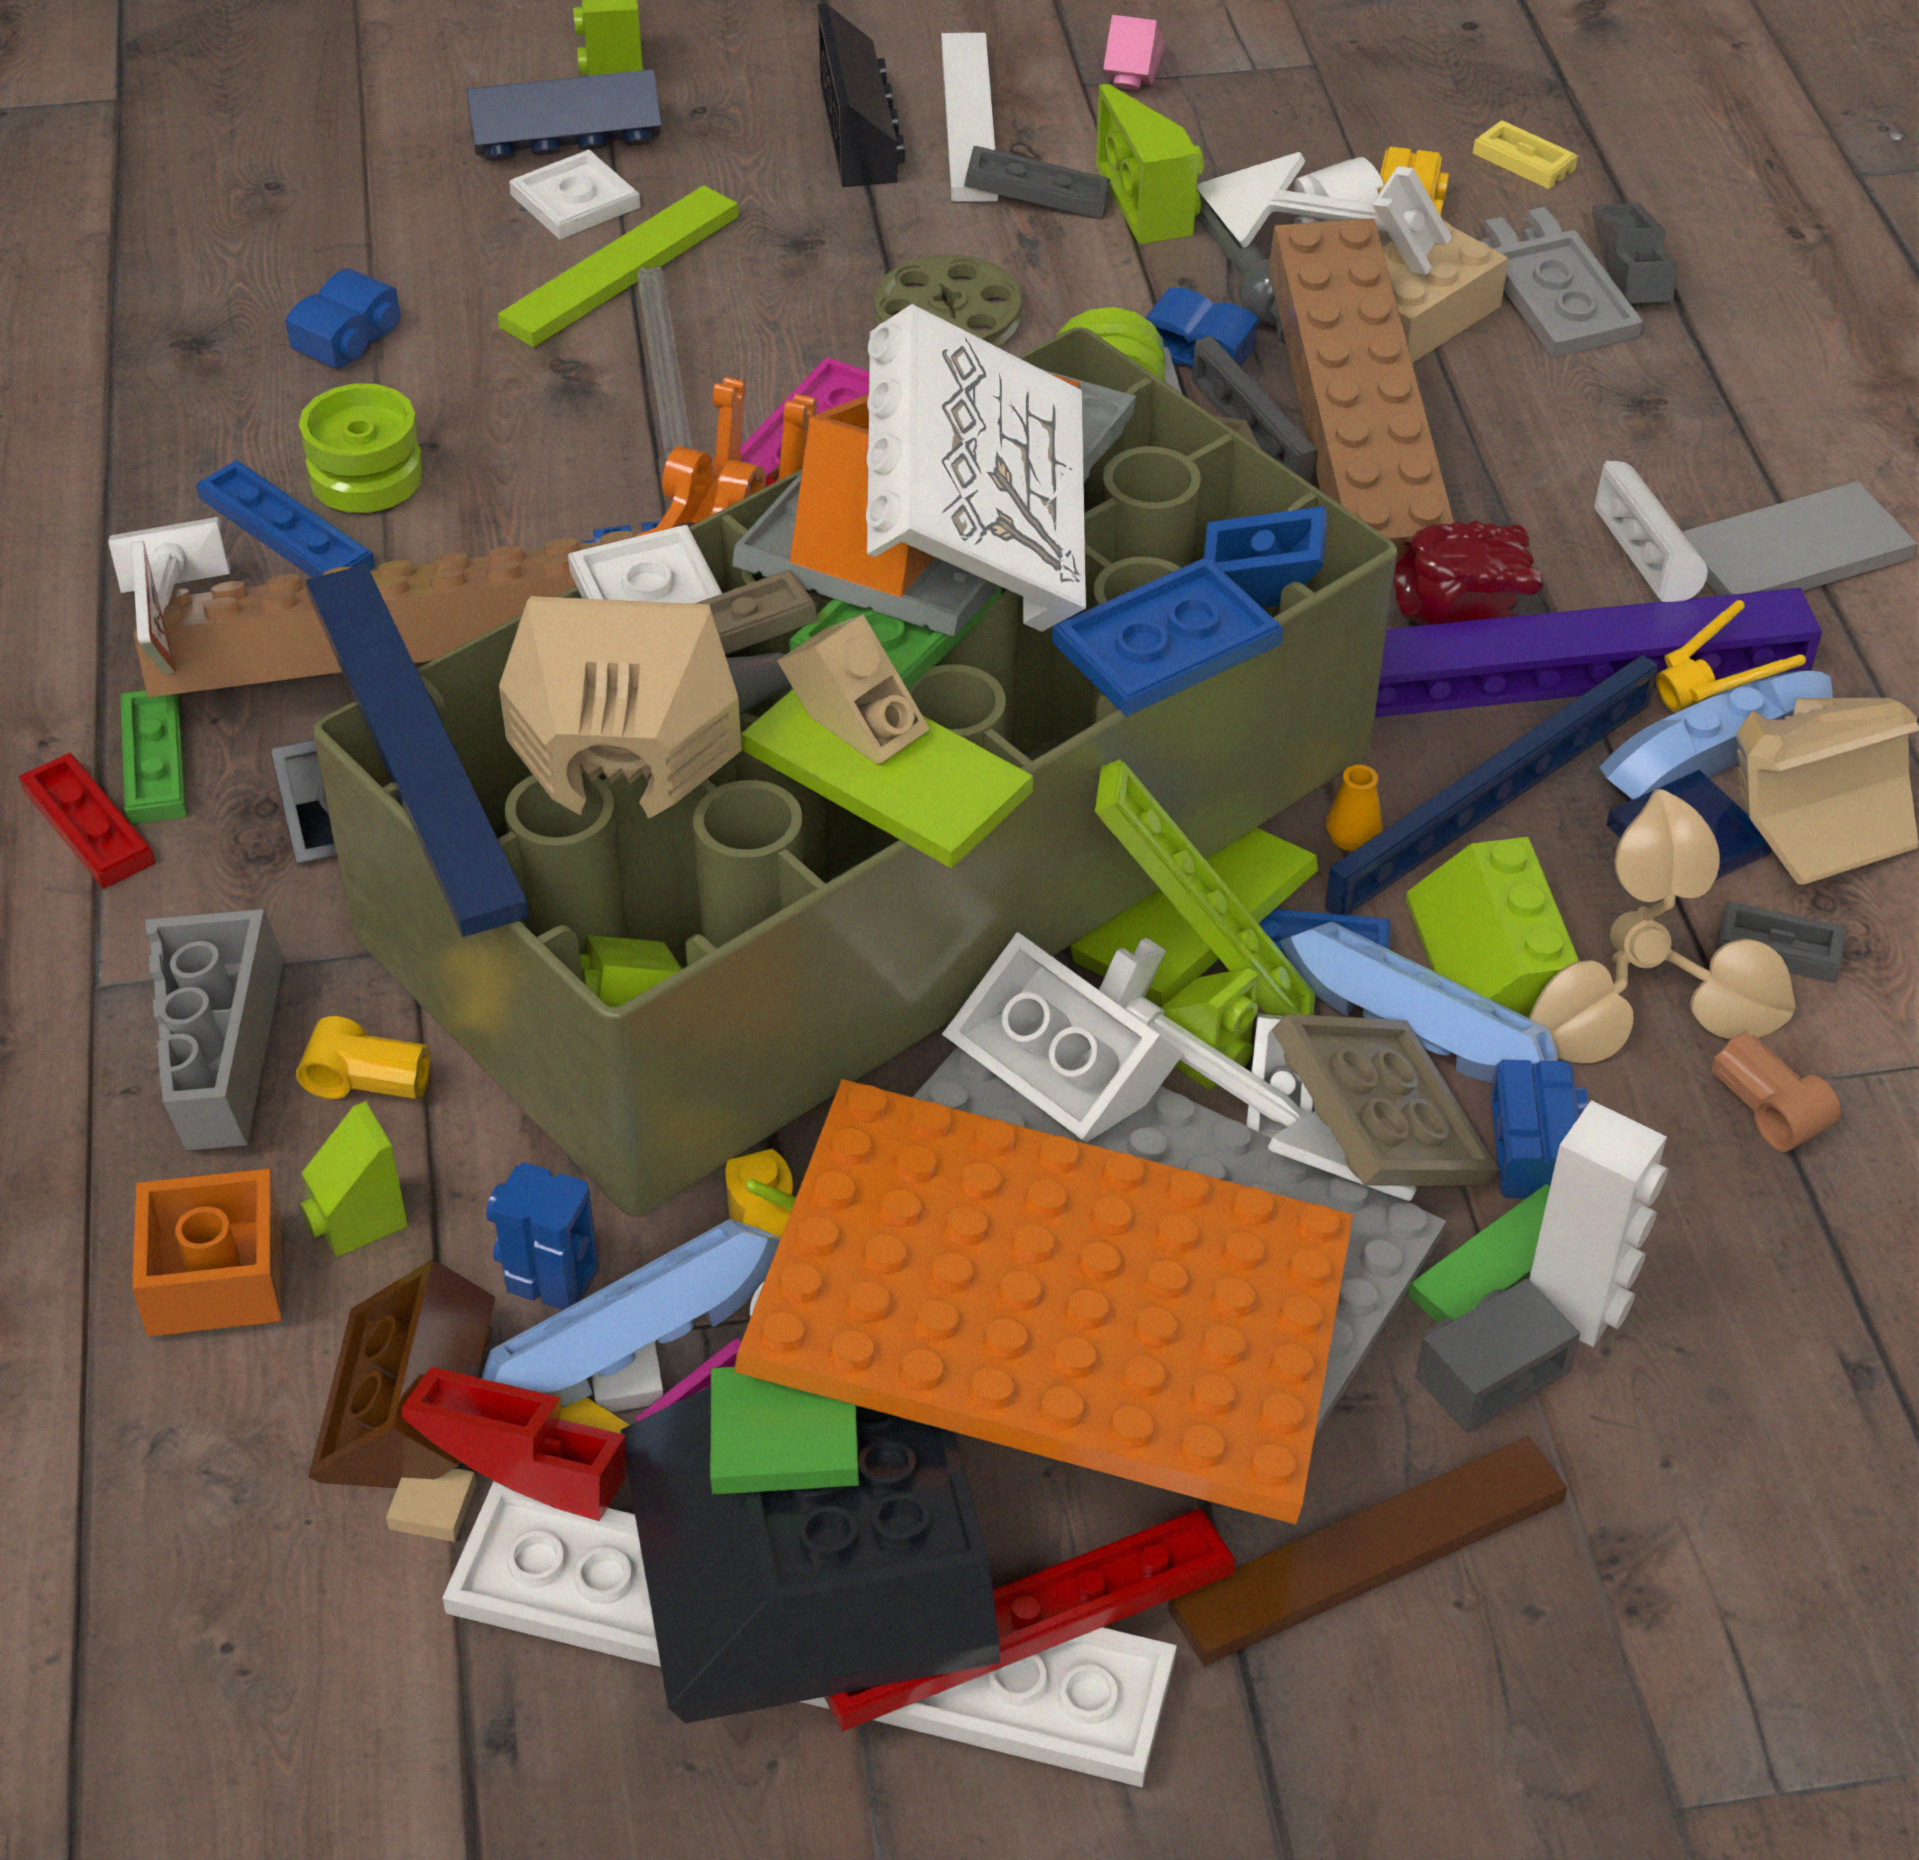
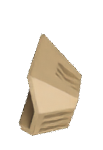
(619, 694)
(1830, 783)

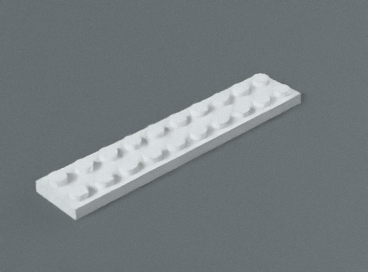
(585, 1585)

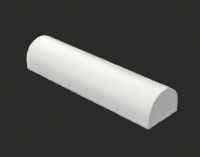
(1648, 534)

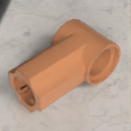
(1784, 1105)

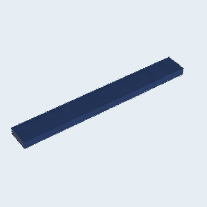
(417, 752)
(1489, 787)

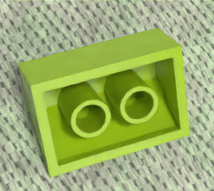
(1492, 923)

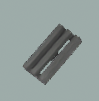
(1784, 936)

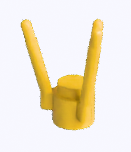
(1693, 681)

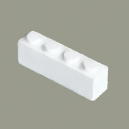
(1598, 1219)

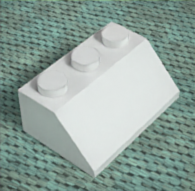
(1061, 1041)

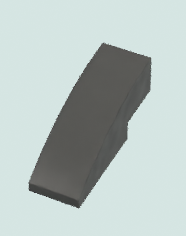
(1635, 252)

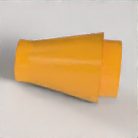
(1356, 809)

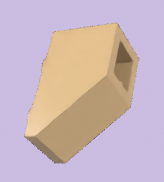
(854, 689)

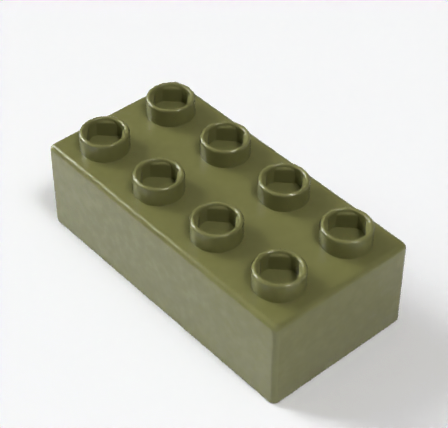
(798, 923)

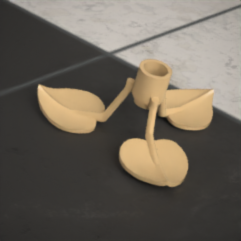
(1661, 857)

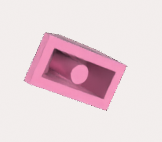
(1133, 52)

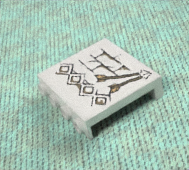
(976, 462)

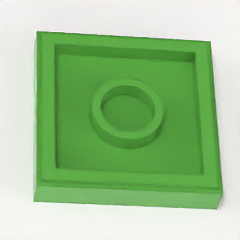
(778, 1437)

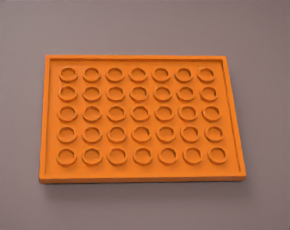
(1055, 1300)

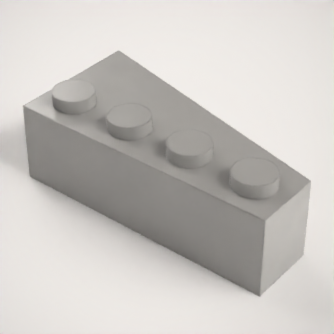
(214, 1019)

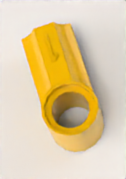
(346, 1058)

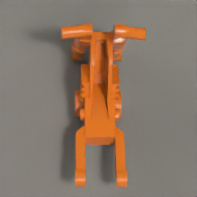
(689, 474)

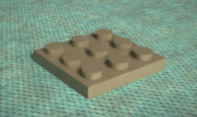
(1384, 1101)

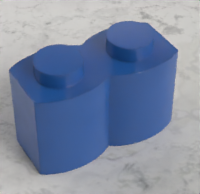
(1187, 316)
(343, 318)

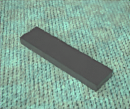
(1241, 398)

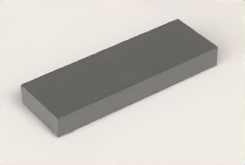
(1037, 182)

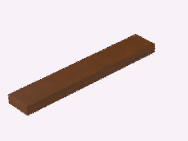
(1367, 1550)

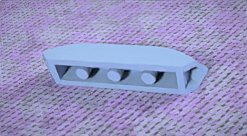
(1706, 732)
(1444, 1014)
(655, 1302)

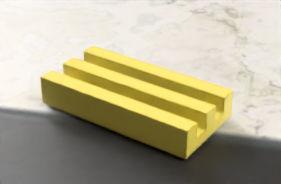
(1525, 154)

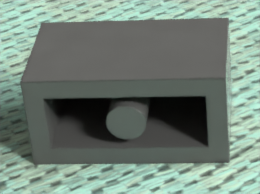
(1496, 1354)

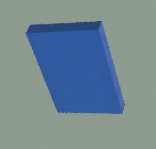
(1166, 636)

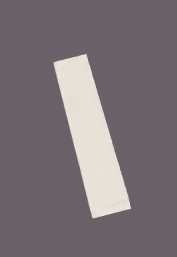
(966, 108)

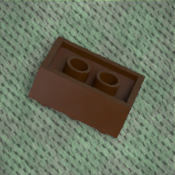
(385, 1352)

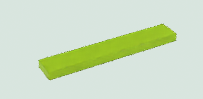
(617, 265)
(1198, 890)

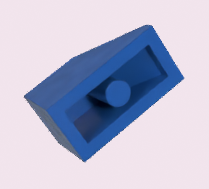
(1269, 550)

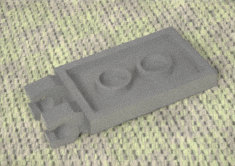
(1561, 286)

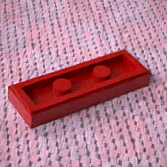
(87, 820)

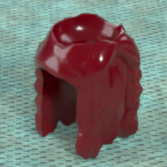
(1464, 572)

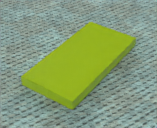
(930, 794)
(1255, 868)

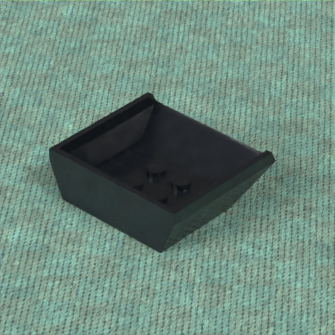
(811, 1586)

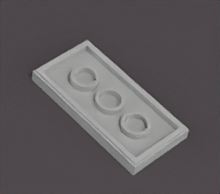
(1801, 542)

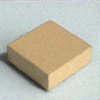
(432, 1506)

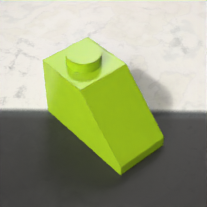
(353, 1185)

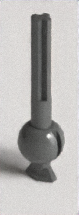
(1256, 287)

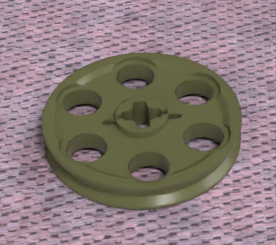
(964, 298)

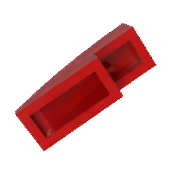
(519, 1440)

